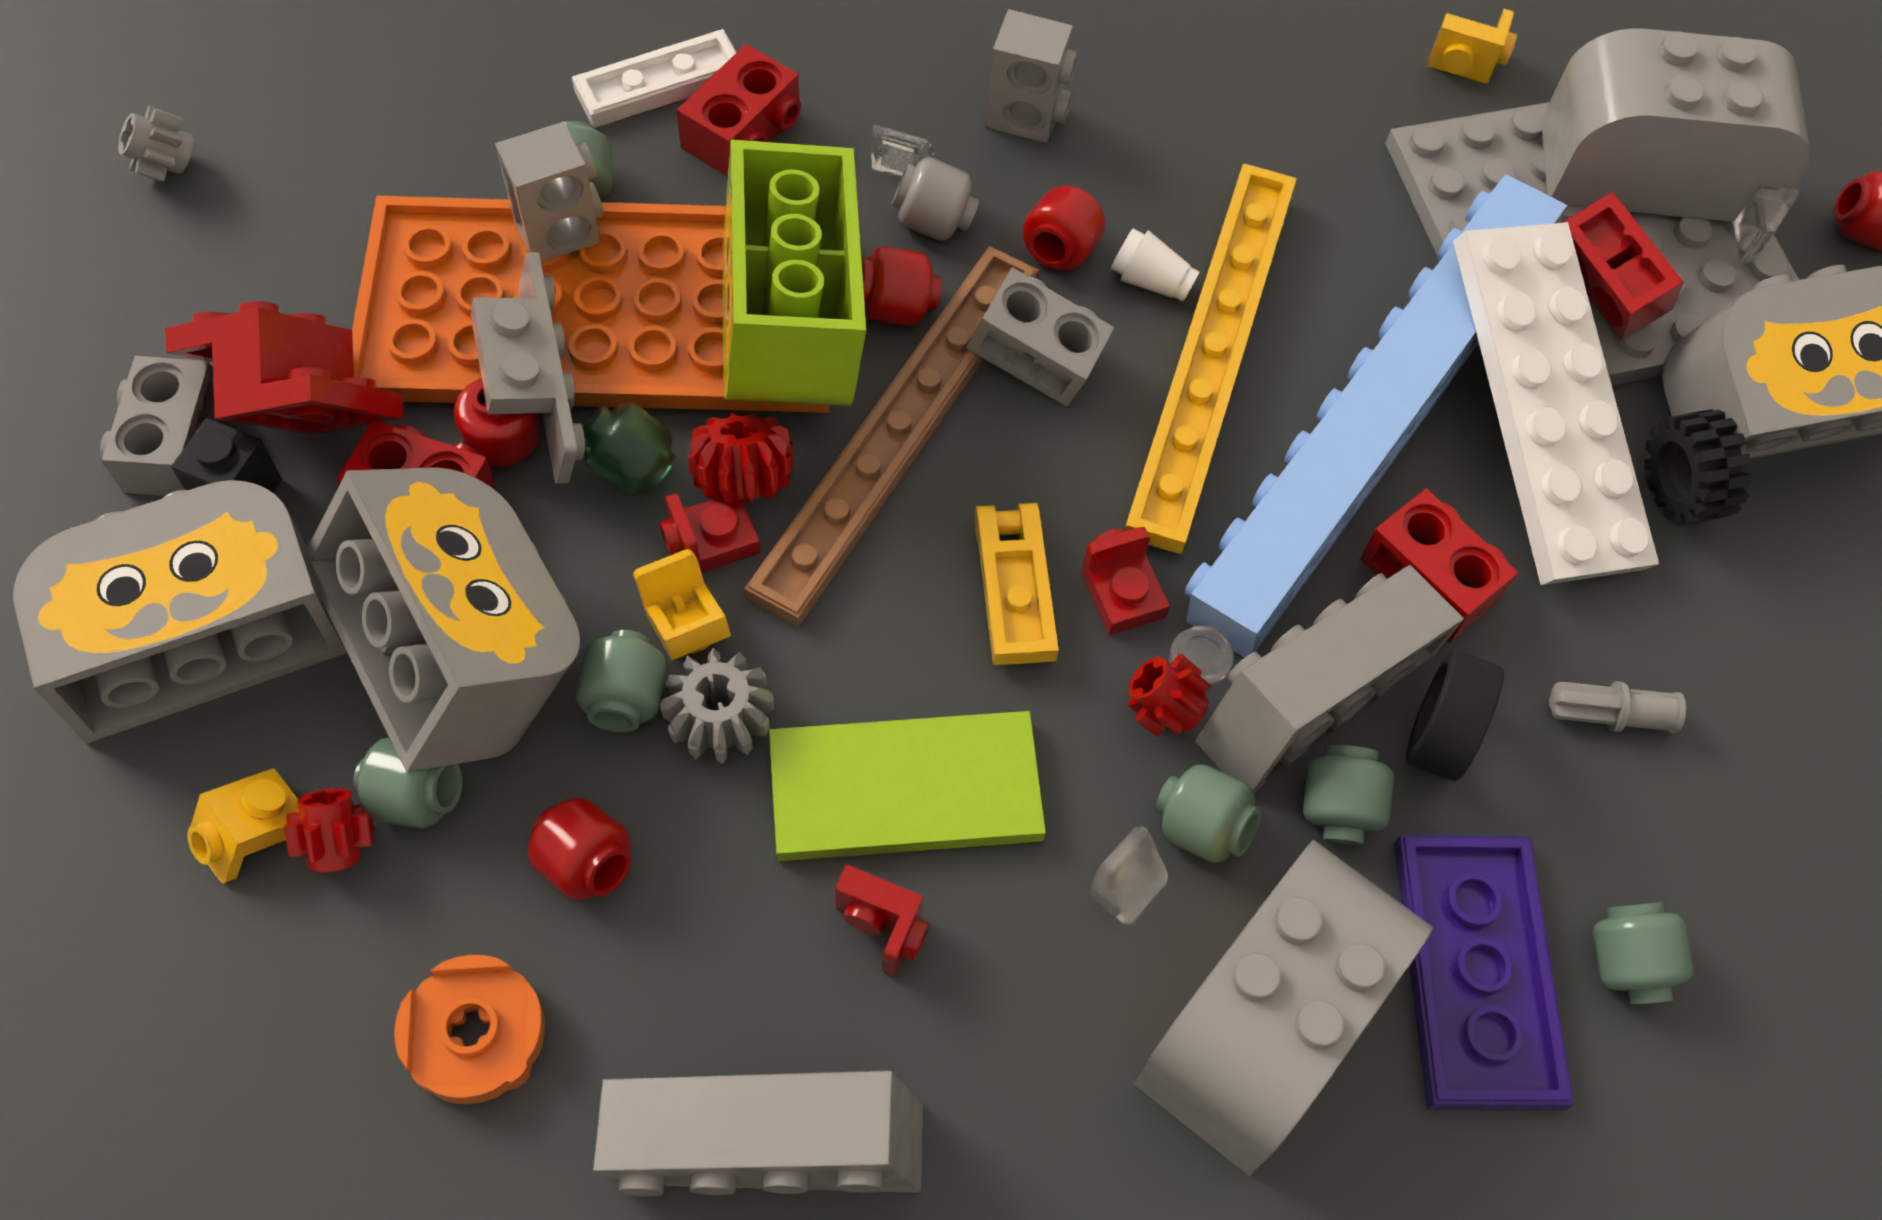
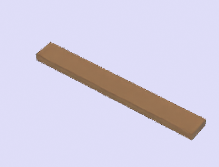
(879, 451)

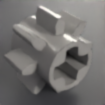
(155, 143)

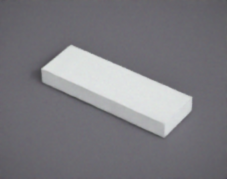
(651, 78)

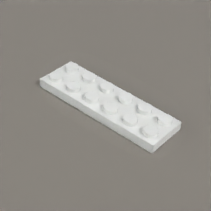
(1555, 403)

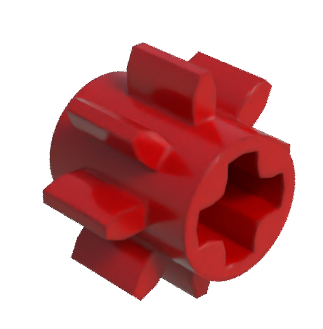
(1168, 695)
(328, 830)

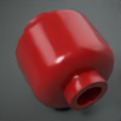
(1860, 211)
(1063, 228)
(899, 286)
(499, 437)
(580, 849)

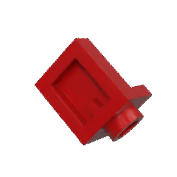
(711, 529)
(1123, 580)
(878, 905)

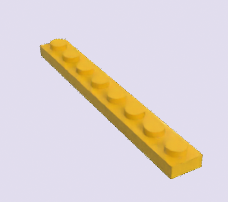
(1210, 359)

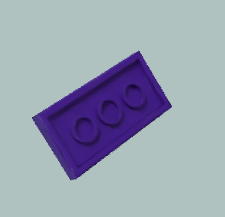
(1483, 975)

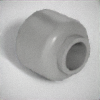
(935, 199)

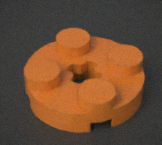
(499, 1059)

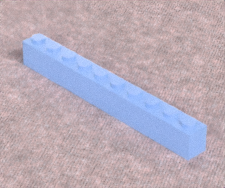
(1355, 441)

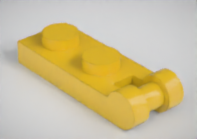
(1016, 585)

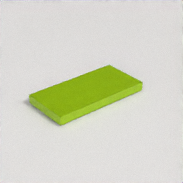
(905, 786)

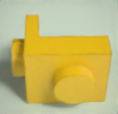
(1472, 47)
(680, 604)
(240, 821)

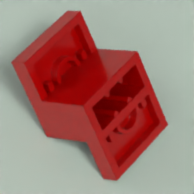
(282, 370)

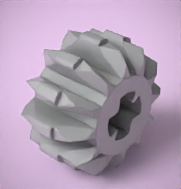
(713, 684)

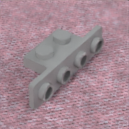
(522, 364)

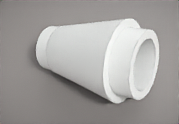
(1153, 266)

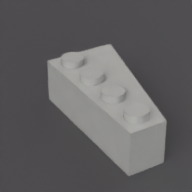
(1325, 674)
(761, 1133)

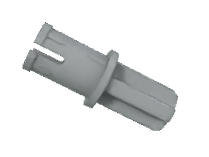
(1618, 706)

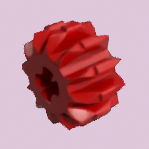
(740, 457)

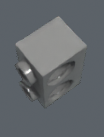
(1029, 76)
(551, 190)
(1035, 346)
(155, 420)

